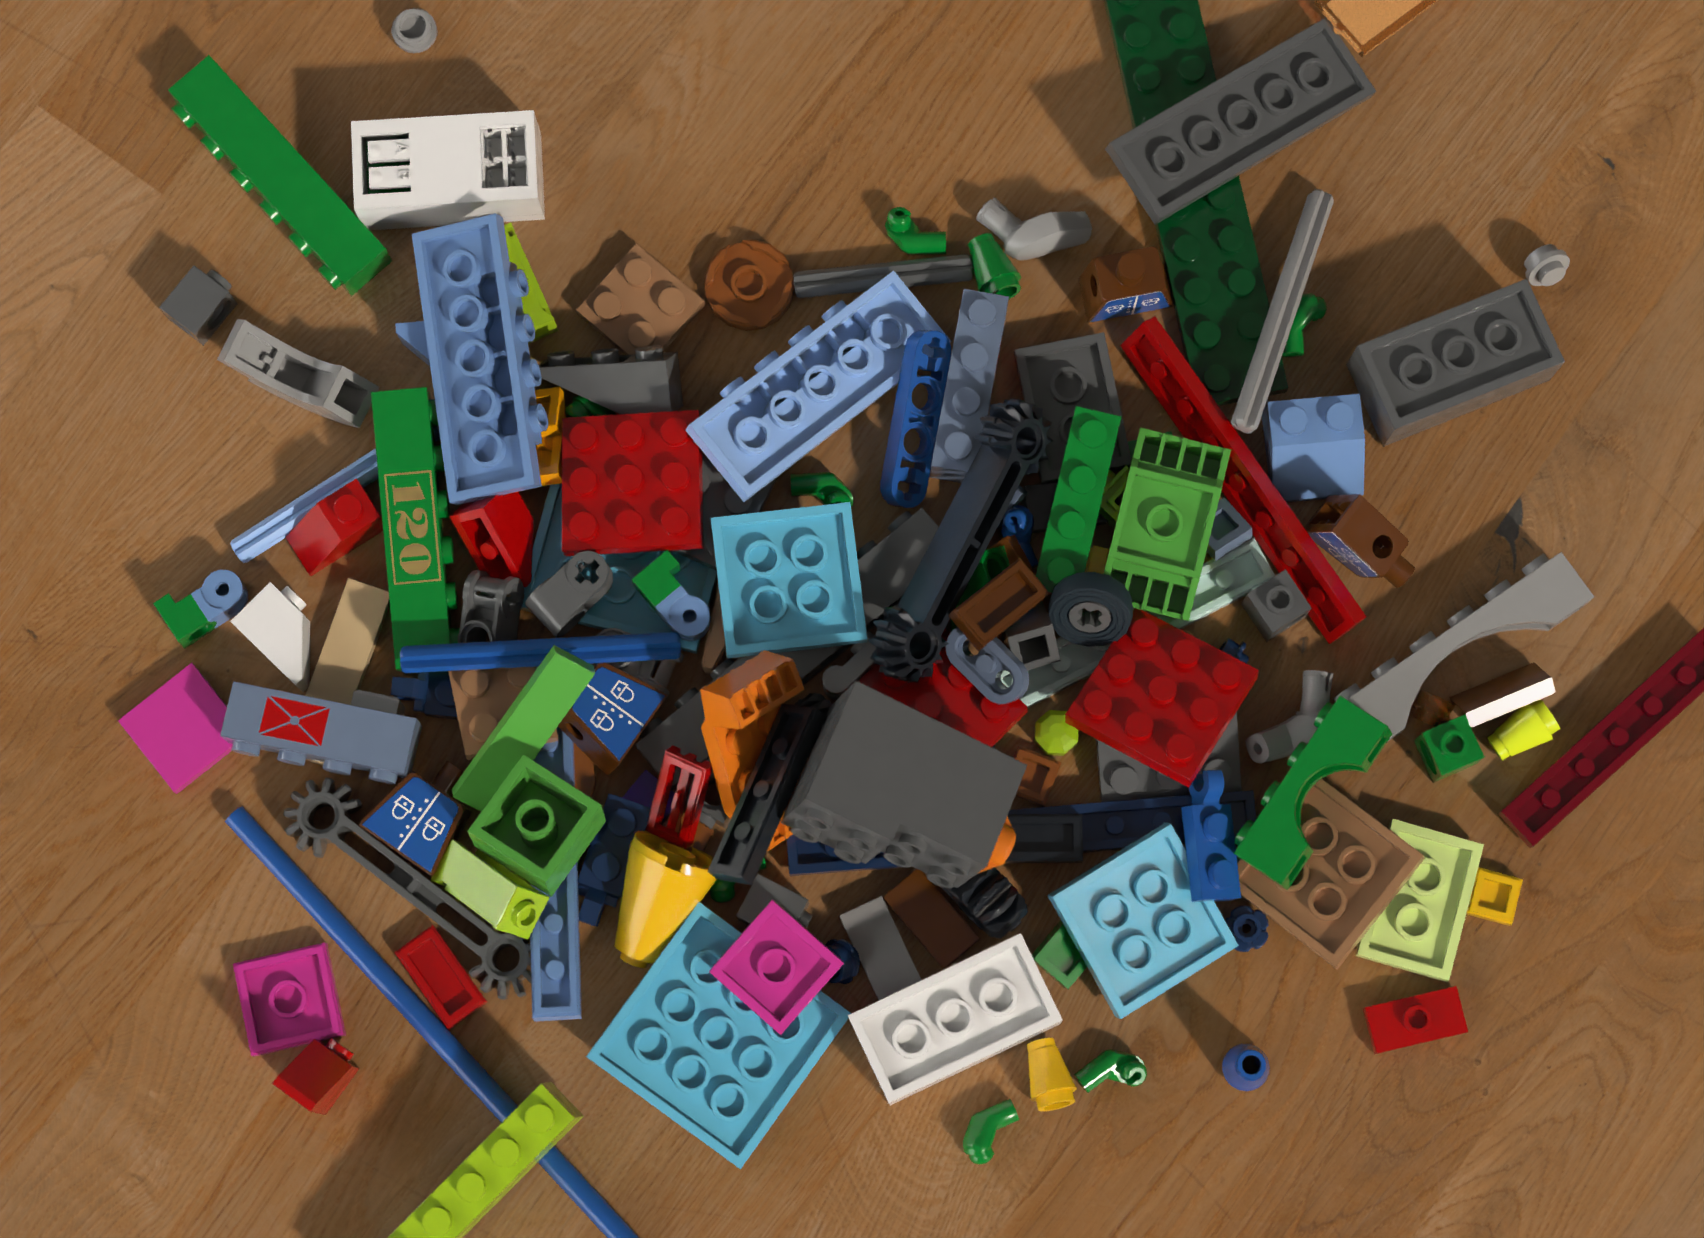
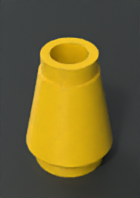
(1048, 1076)

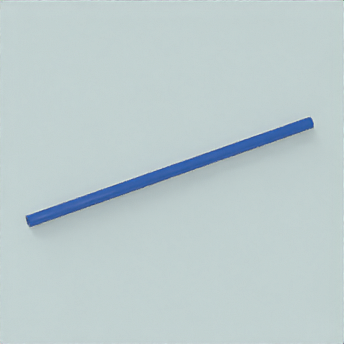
(418, 1015)

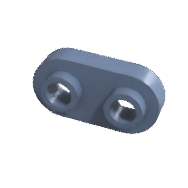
(987, 667)

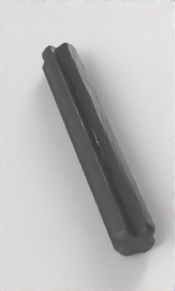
(863, 277)

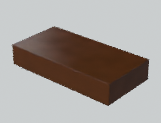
(999, 604)
(1503, 694)
(931, 918)

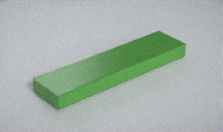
(525, 725)

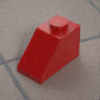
(335, 527)
(498, 535)
(318, 1075)

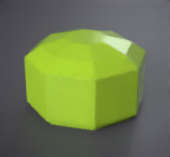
(1055, 735)

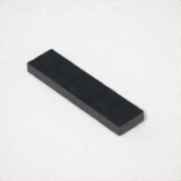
(766, 794)

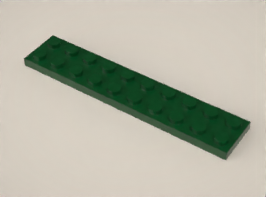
(1209, 242)

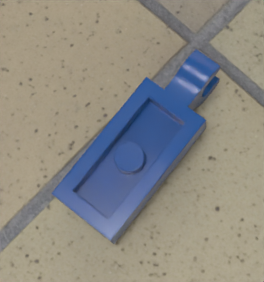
(1210, 841)

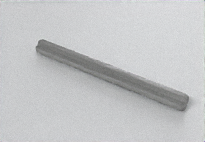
(1282, 311)

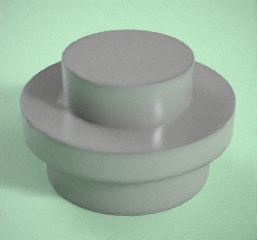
(414, 30)
(1546, 265)

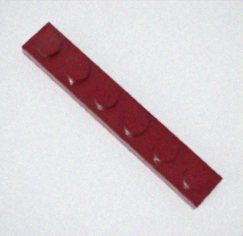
(1608, 744)

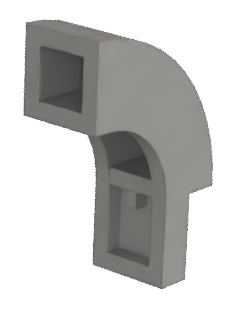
(296, 376)

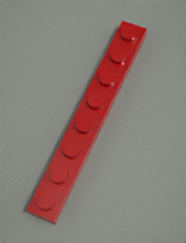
(1245, 480)

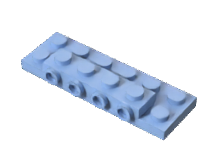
(811, 387)

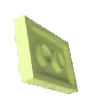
(1428, 913)

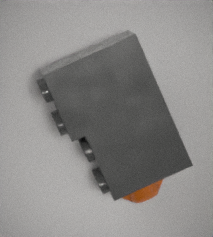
(904, 789)

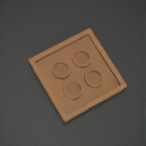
(1344, 882)

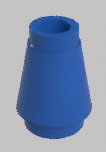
(1237, 1076)

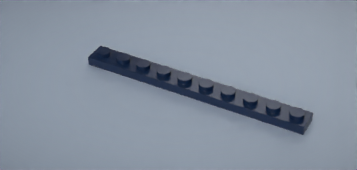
(1104, 826)

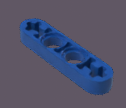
(923, 420)

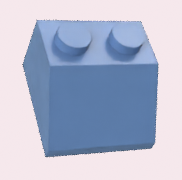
(1315, 446)

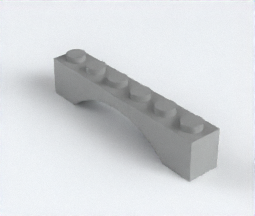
(1535, 602)

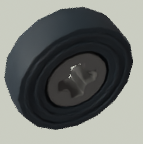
(1090, 592)

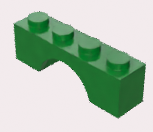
(1078, 495)
(1343, 742)

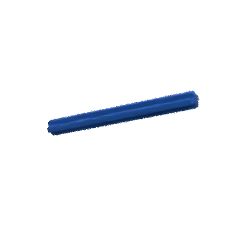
(532, 652)

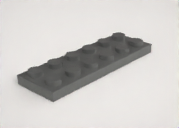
(1240, 120)

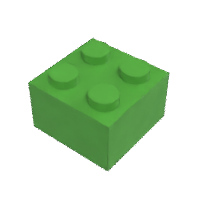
(537, 825)

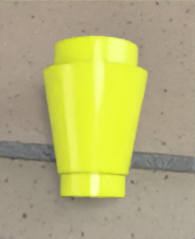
(1524, 730)

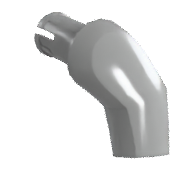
(1037, 235)
(1283, 738)

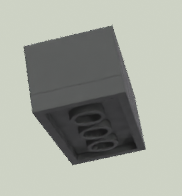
(1455, 362)

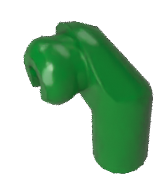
(1310, 309)

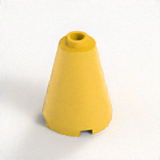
(658, 895)

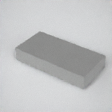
(880, 948)

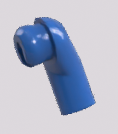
(1020, 523)

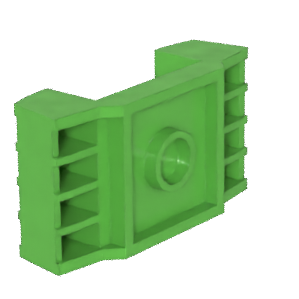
(1166, 521)

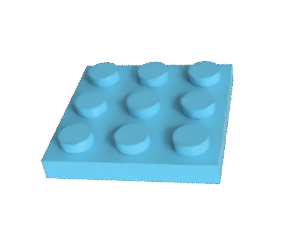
(788, 580)
(1139, 922)

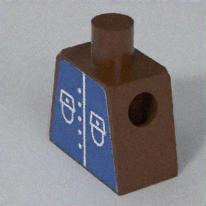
(1125, 284)
(1360, 538)
(611, 715)
(420, 818)

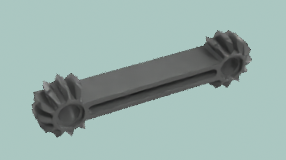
(404, 881)

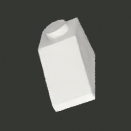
(279, 631)

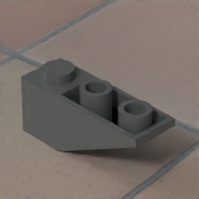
(621, 383)

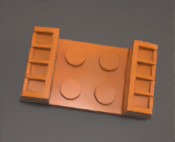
(739, 718)

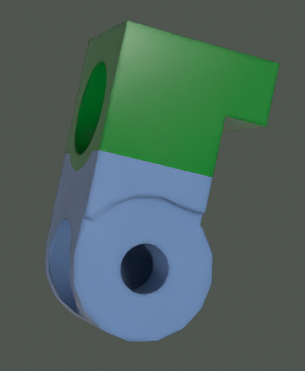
(670, 600)
(204, 609)

